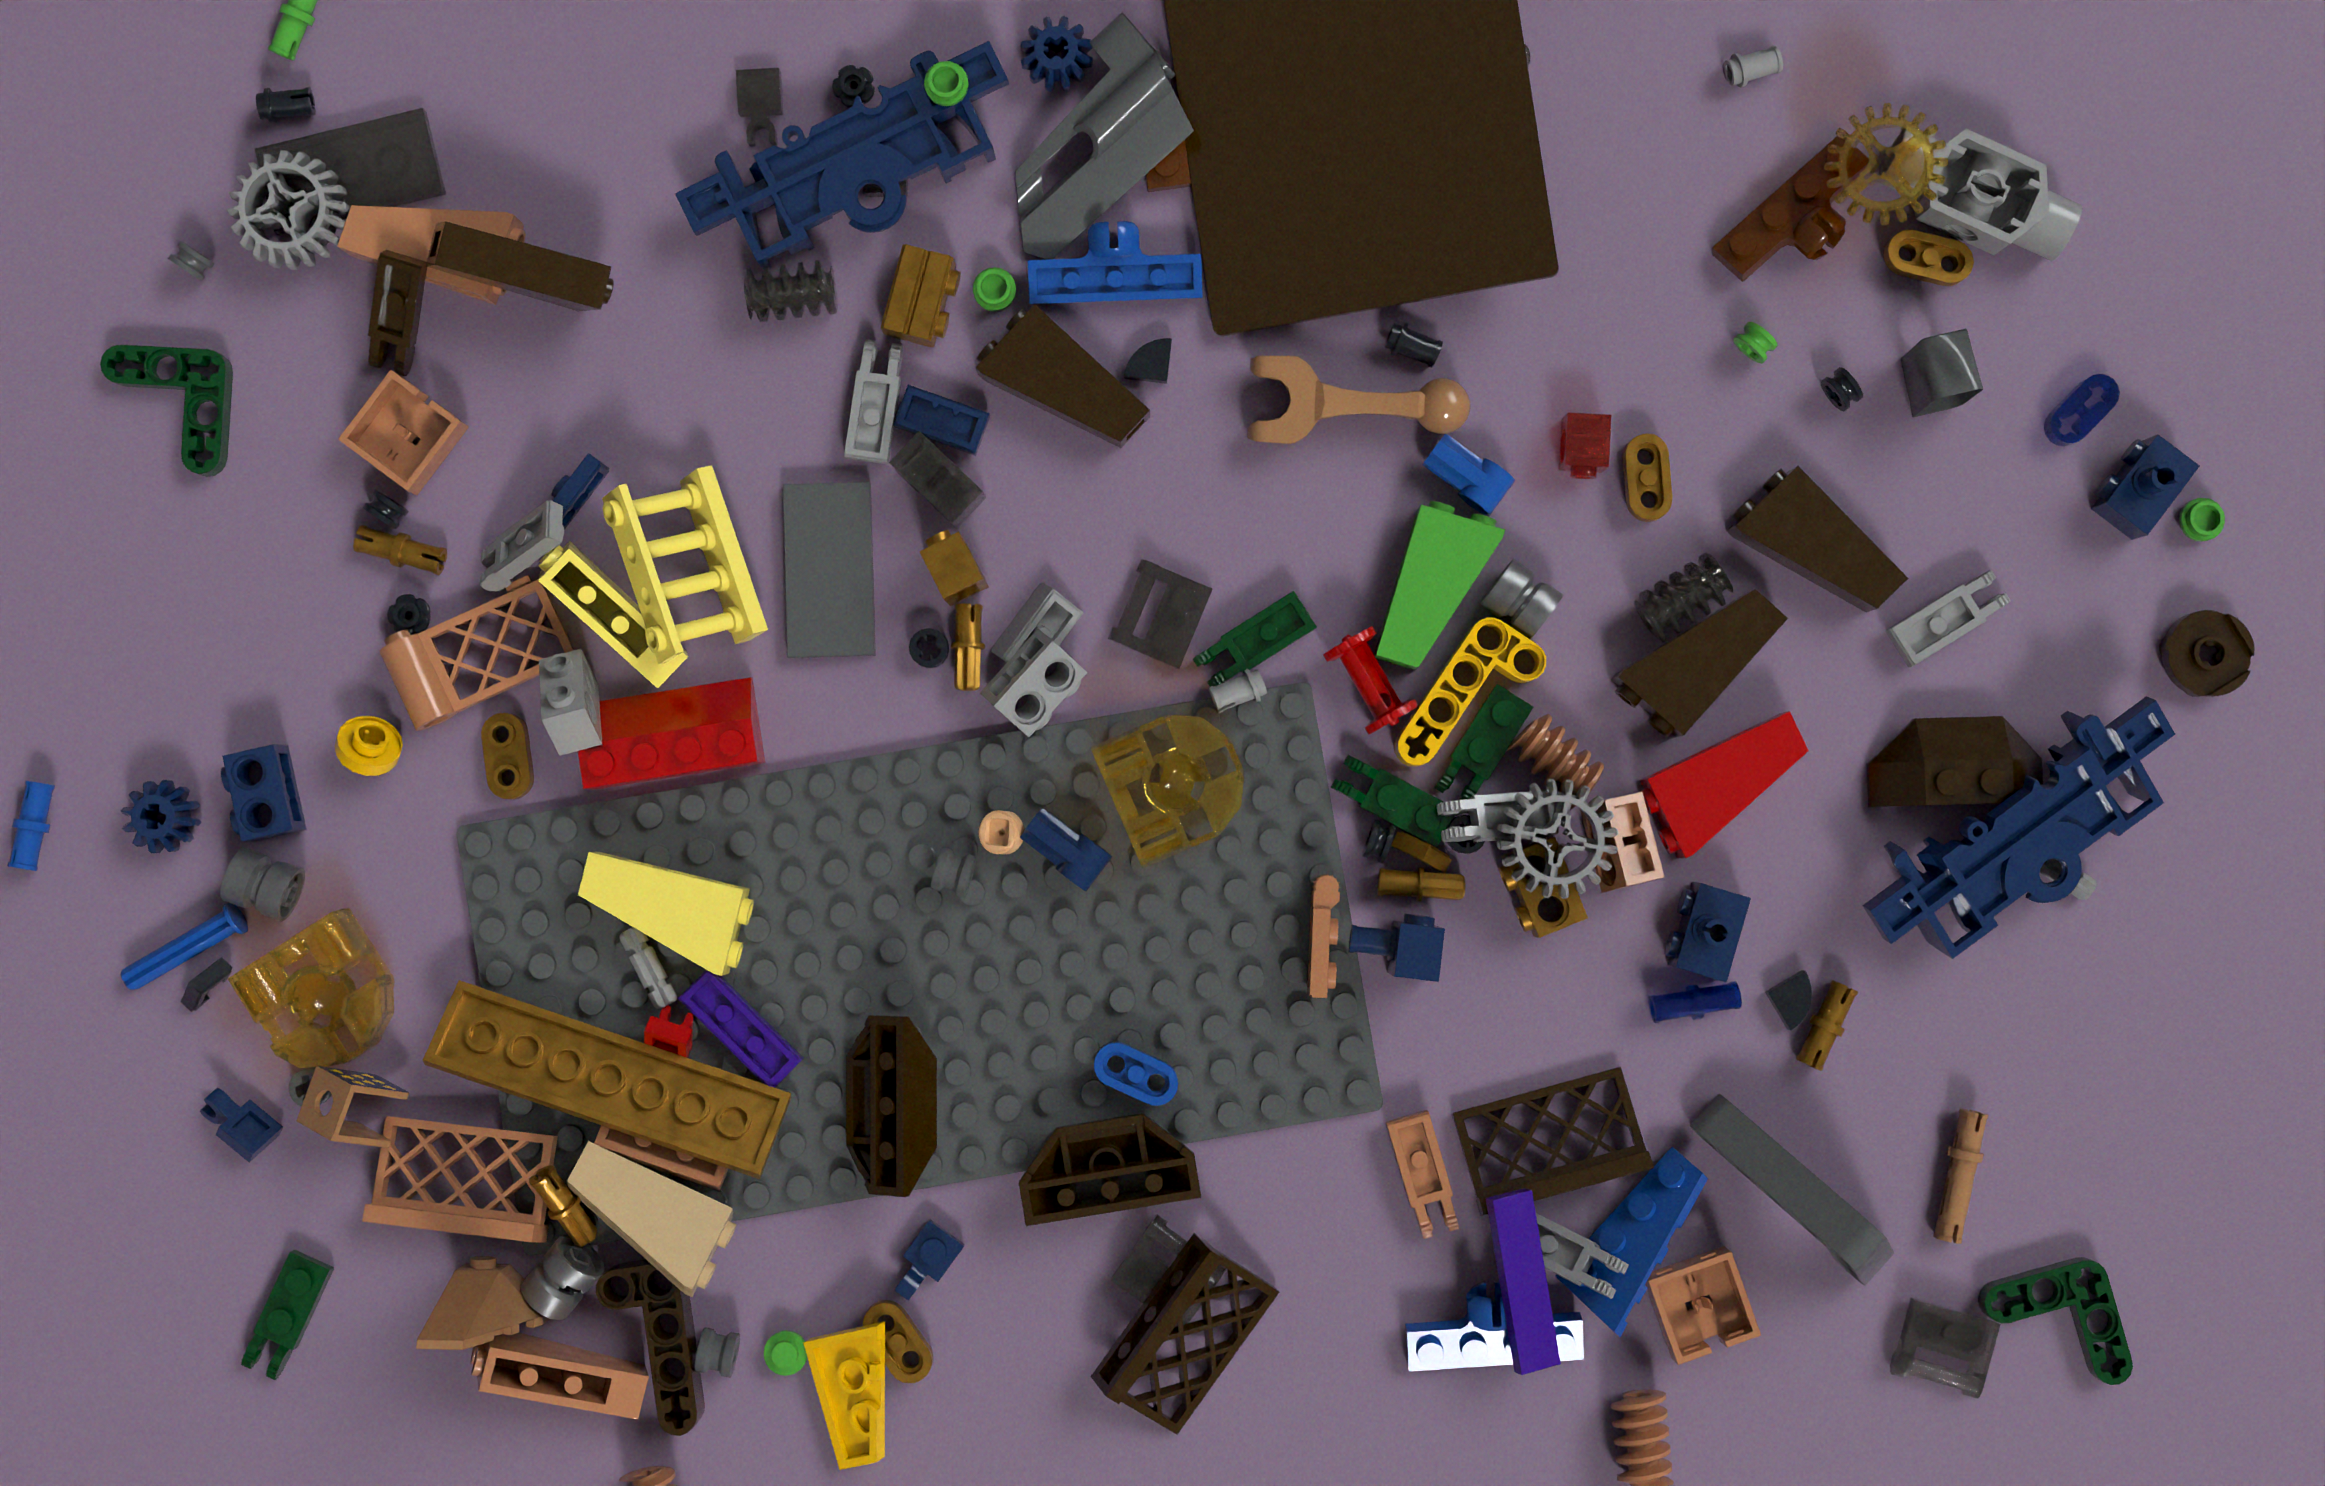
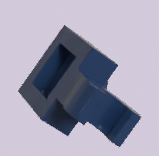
(242, 1128)
(931, 1255)

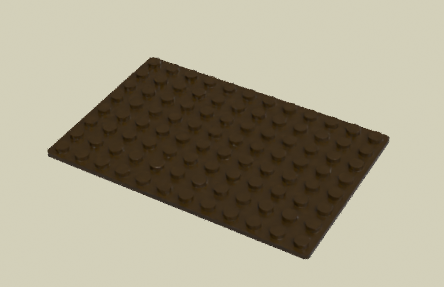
(1358, 154)

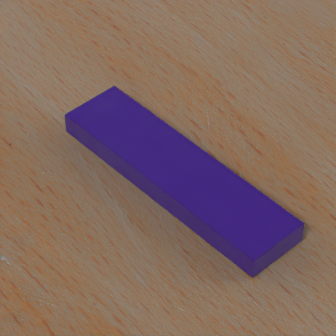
(1523, 1281)

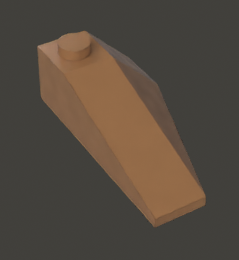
(476, 1305)

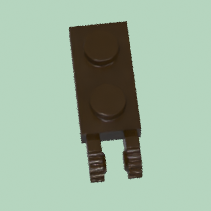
(396, 309)

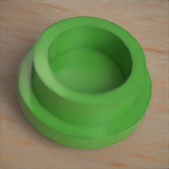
(946, 83)
(994, 289)
(2202, 519)
(785, 1353)

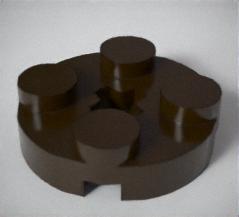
(2182, 648)

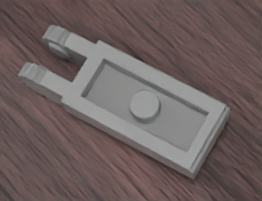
(874, 407)
(522, 545)
(1944, 620)
(1487, 813)
(1573, 1254)

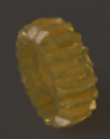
(1864, 134)

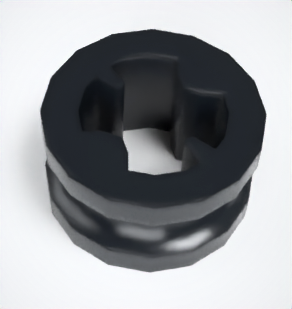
(1841, 389)
(385, 509)
(916, 653)
(1379, 841)
(1467, 849)

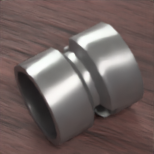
(1521, 599)
(253, 880)
(562, 1278)

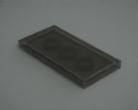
(376, 161)

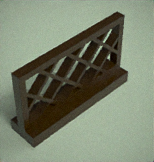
(1573, 1174)
(1161, 1320)

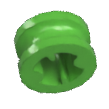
(1755, 342)

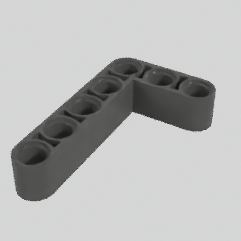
(1799, 1192)

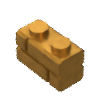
(920, 295)

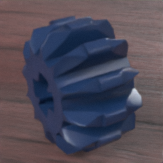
(1056, 39)
(153, 831)

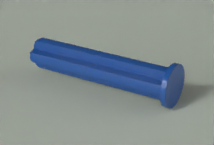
(185, 947)

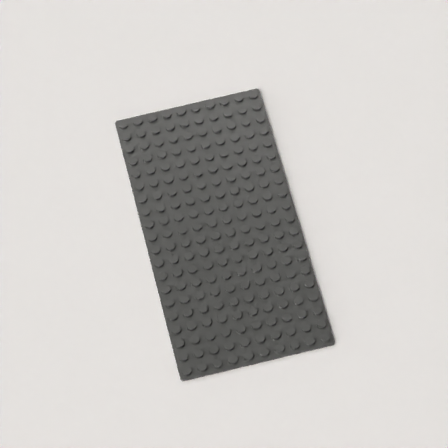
(1004, 985)

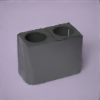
(1941, 373)

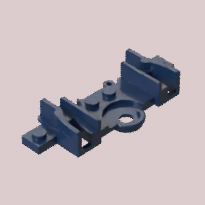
(842, 155)
(2035, 824)

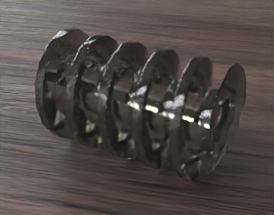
(790, 292)
(1683, 595)

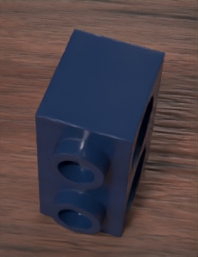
(275, 789)

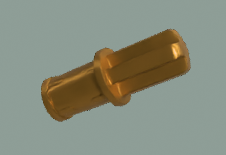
(967, 646)
(1421, 884)
(564, 1206)

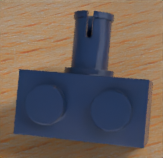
(2143, 486)
(1707, 931)
(1410, 946)

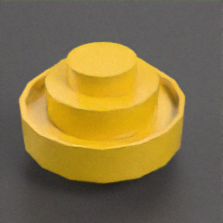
(368, 745)

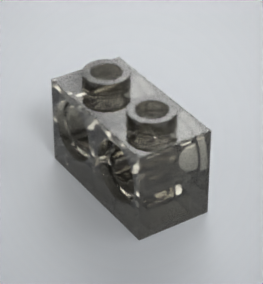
(937, 479)

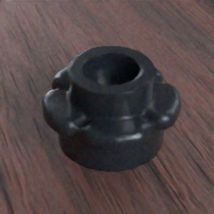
(851, 74)
(419, 609)

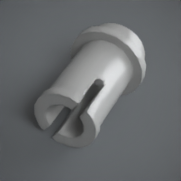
(1752, 66)
(1238, 691)

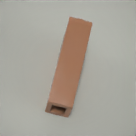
(410, 233)
(559, 1375)

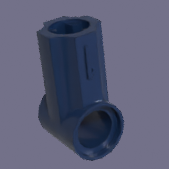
(1073, 854)

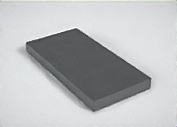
(829, 570)

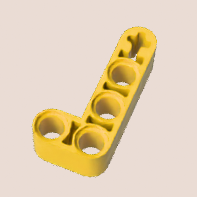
(1458, 696)

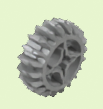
(256, 218)
(1554, 859)

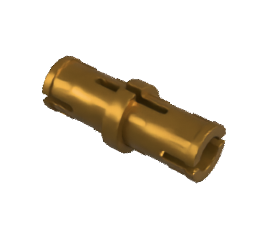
(400, 549)
(1826, 1025)

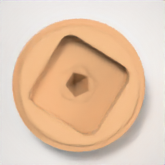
(1001, 832)

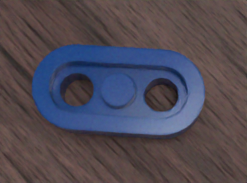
(1135, 1074)

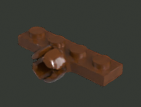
(1793, 216)

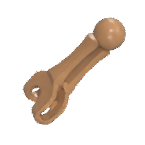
(1439, 405)

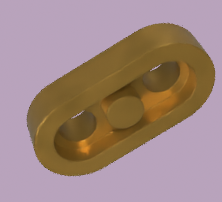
(1926, 257)
(1649, 478)
(511, 754)
(900, 1339)

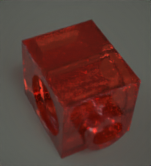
(1585, 444)

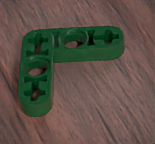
(197, 391)
(2065, 1294)

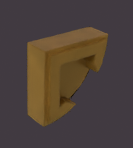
(1421, 851)

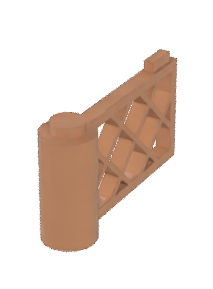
(423, 678)

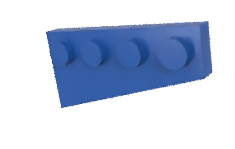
(1639, 1236)

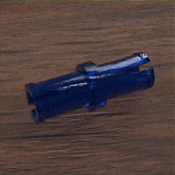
(1695, 1002)

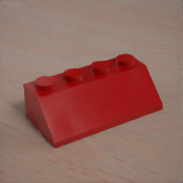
(674, 734)

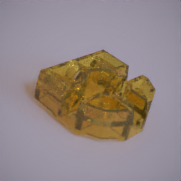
(1171, 796)
(337, 946)

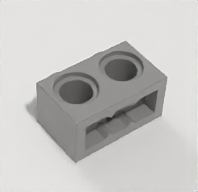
(1026, 675)
(570, 702)

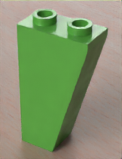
(1433, 578)

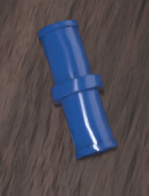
(31, 825)

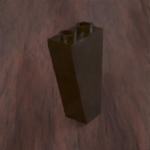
(520, 267)
(1060, 377)
(1817, 540)
(1696, 666)

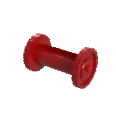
(1370, 680)

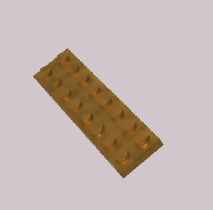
(608, 1079)

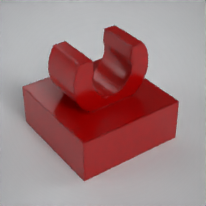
(668, 1035)

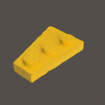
(851, 1391)

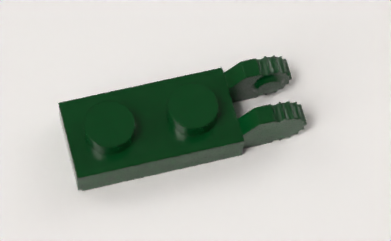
(1259, 637)
(1486, 739)
(1396, 802)
(288, 1310)

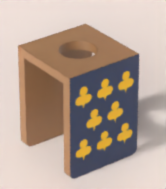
(342, 1087)

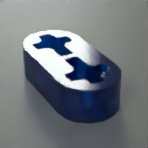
(2089, 416)

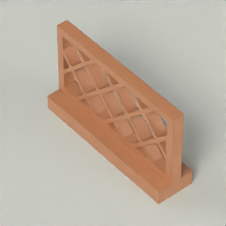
(458, 1218)

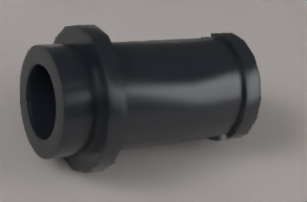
(285, 103)
(1413, 344)

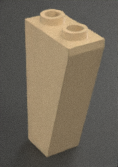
(655, 1215)

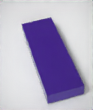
(740, 1028)

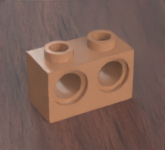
(1637, 852)

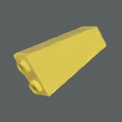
(604, 609)
(673, 907)

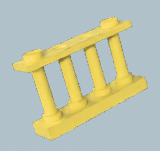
(717, 540)

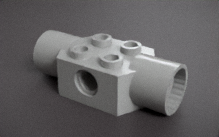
(1991, 196)

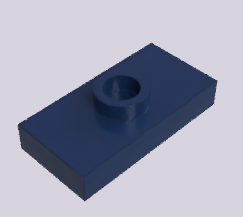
(942, 420)
(576, 489)

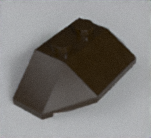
(1951, 763)
(891, 1104)
(1107, 1170)

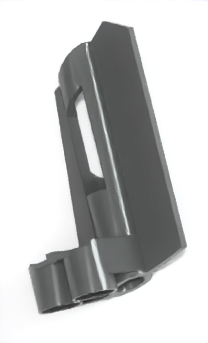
(1132, 128)

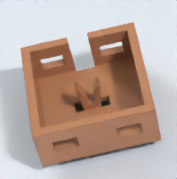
(383, 441)
(1725, 1315)

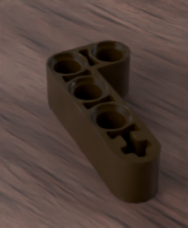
(661, 1343)

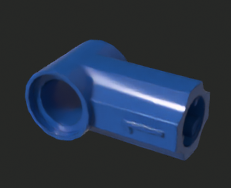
(1478, 481)

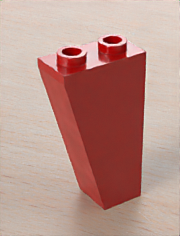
(1717, 783)

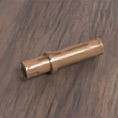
(1960, 1176)

